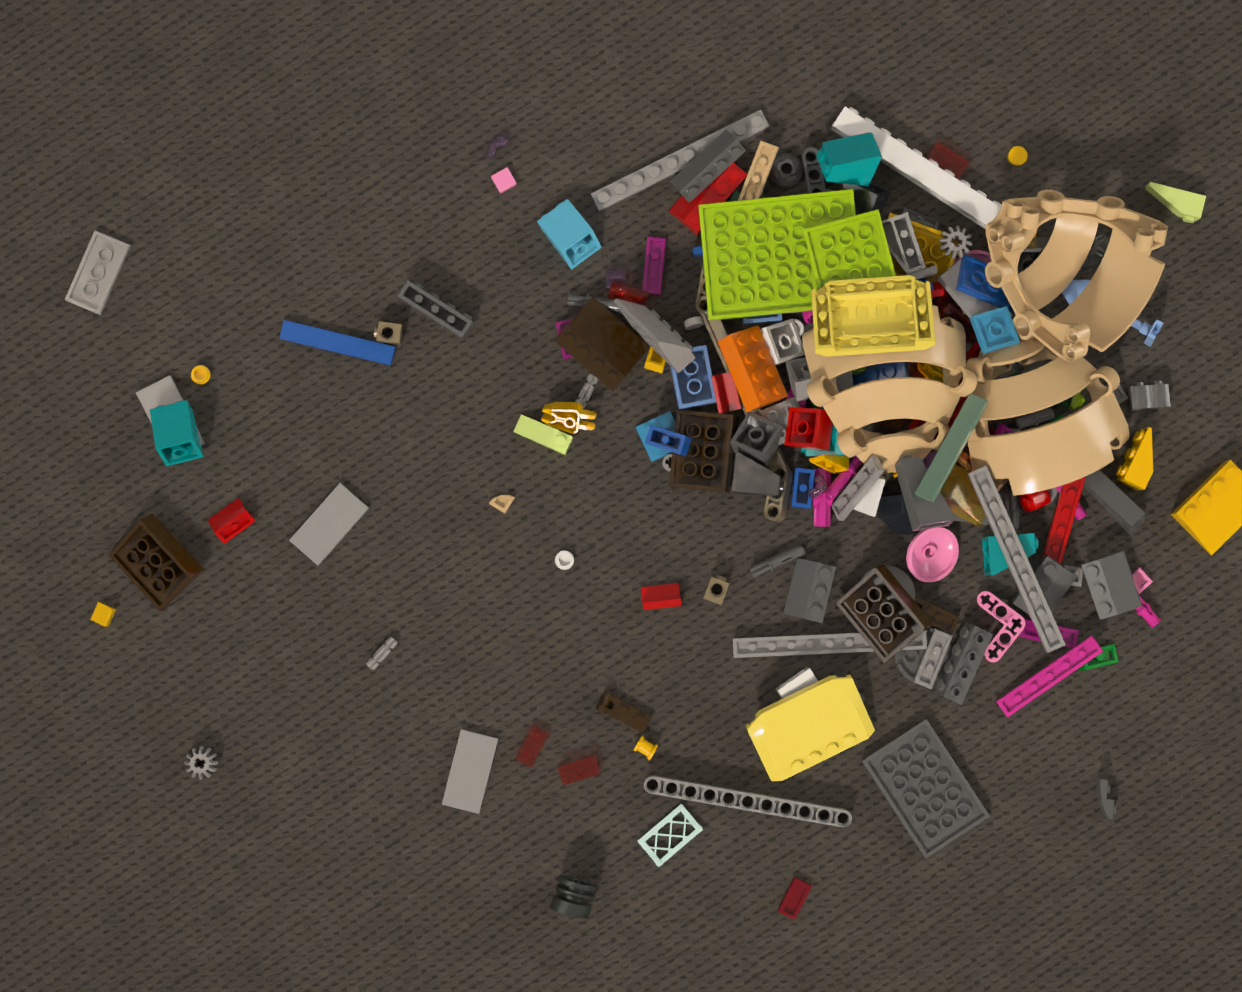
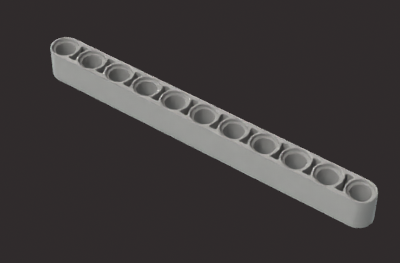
(736, 803)

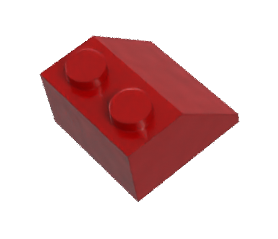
(808, 429)

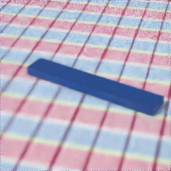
(337, 342)

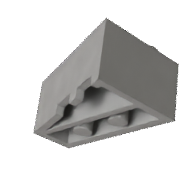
(903, 243)

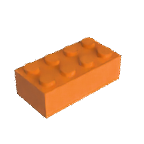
(752, 368)

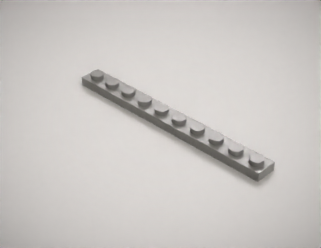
(673, 163)
(1016, 559)
(810, 645)

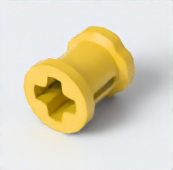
(645, 747)

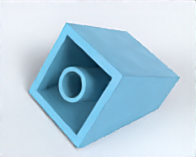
(569, 233)

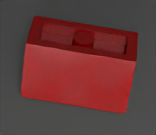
(726, 393)
(231, 521)
(660, 596)

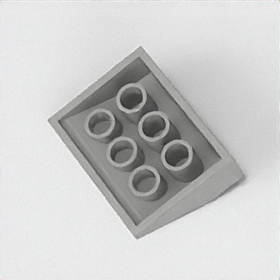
(657, 334)

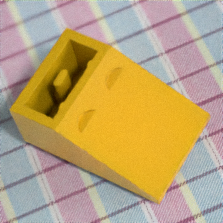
(1138, 463)

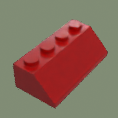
(717, 192)

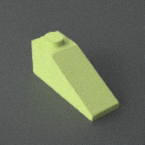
(1180, 202)
(543, 434)

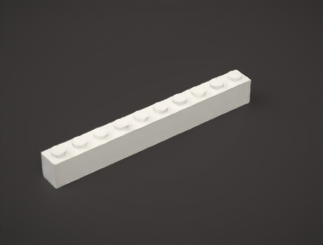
(920, 170)

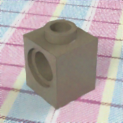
(395, 339)
(718, 599)

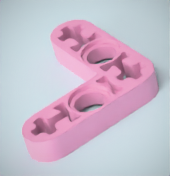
(1006, 620)

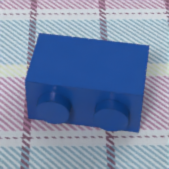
(668, 440)
(802, 483)

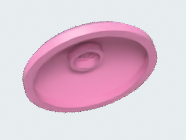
(938, 559)

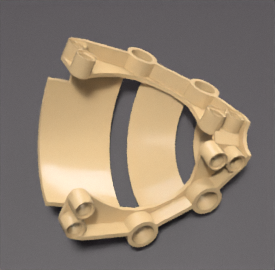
(1113, 294)
(893, 397)
(1055, 451)

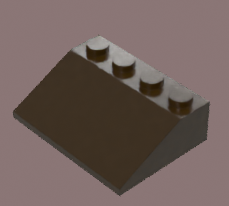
(602, 343)
(709, 454)
(155, 561)
(884, 613)

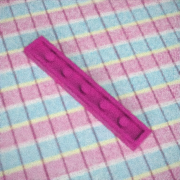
(1049, 676)

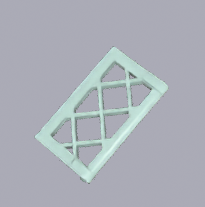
(668, 819)

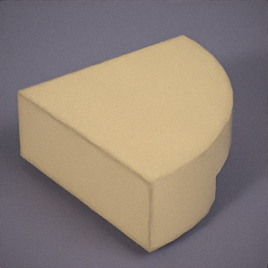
(502, 502)

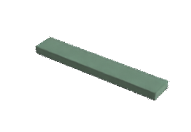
(951, 448)

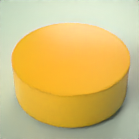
(1017, 156)

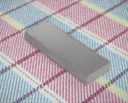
(932, 658)

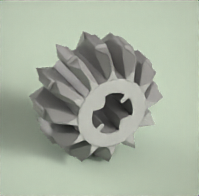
(951, 235)
(200, 770)

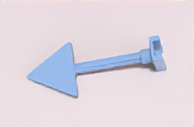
(1076, 287)

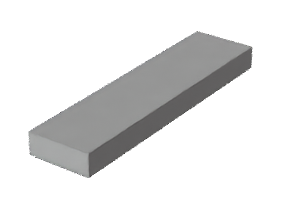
(857, 488)

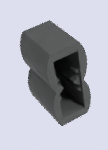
(1148, 396)

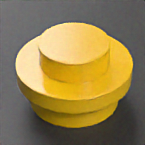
(200, 374)

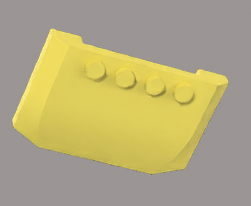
(872, 316)
(809, 726)

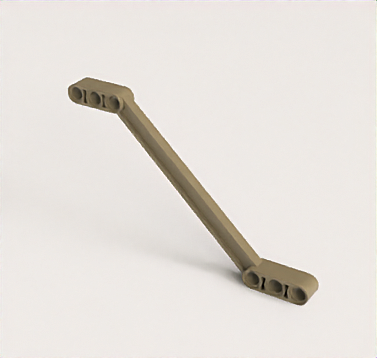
(717, 332)

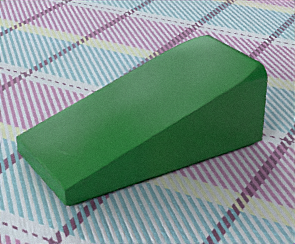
(1102, 659)

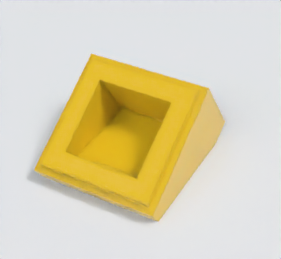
(103, 614)

